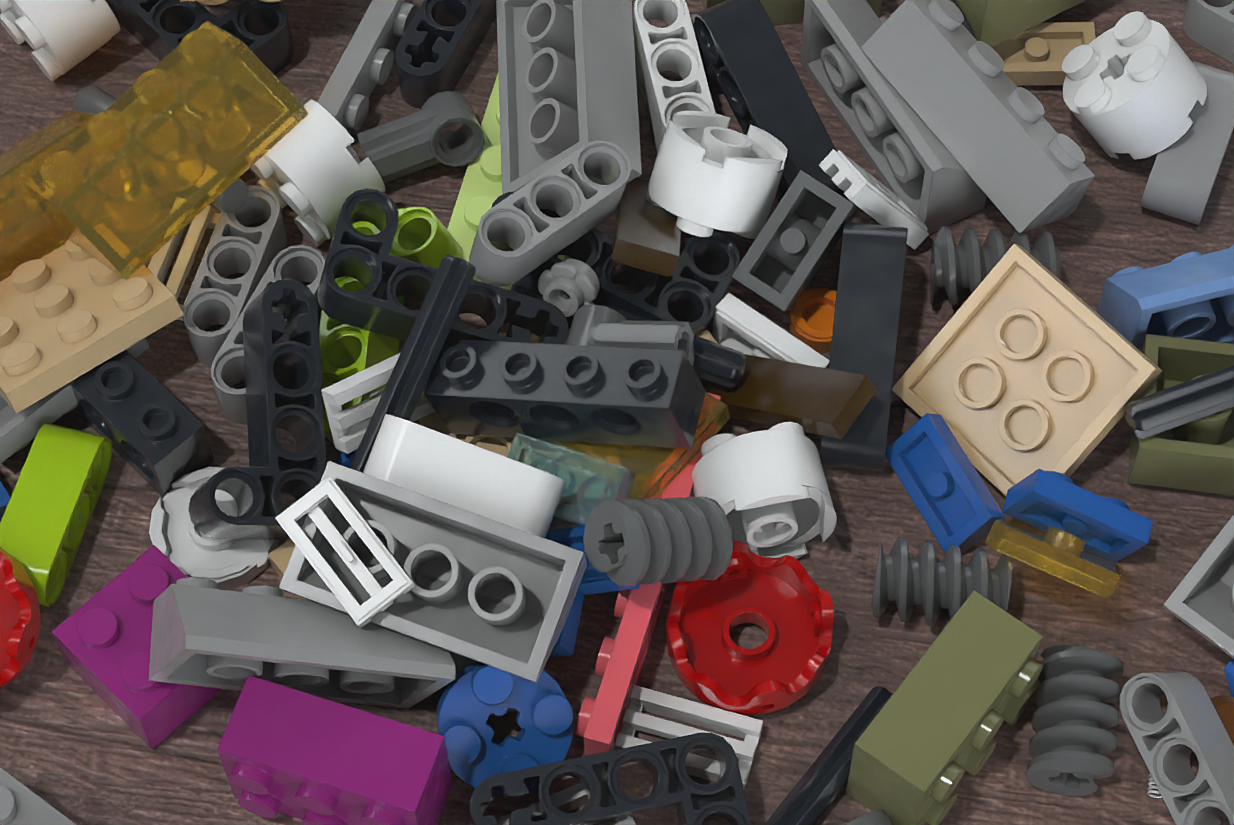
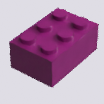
(331, 761)

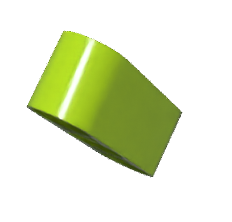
(54, 504)

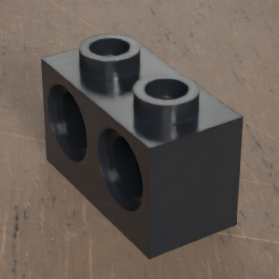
(142, 421)

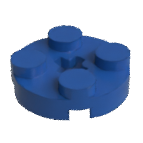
(486, 690)

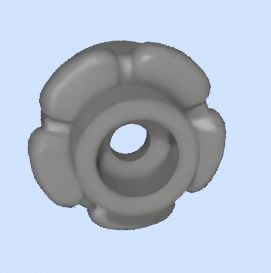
(569, 286)

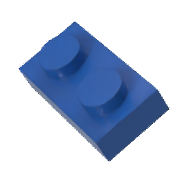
(943, 483)
(1102, 522)

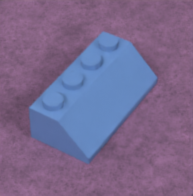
(1176, 299)

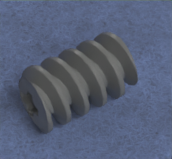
(969, 262)
(658, 540)
(936, 583)
(1073, 719)

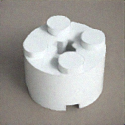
(59, 30)
(1133, 87)
(316, 172)
(716, 175)
(768, 488)

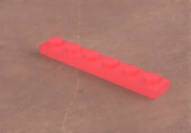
(623, 658)

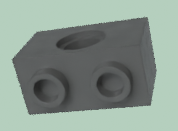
(795, 242)

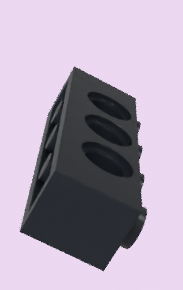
(567, 392)

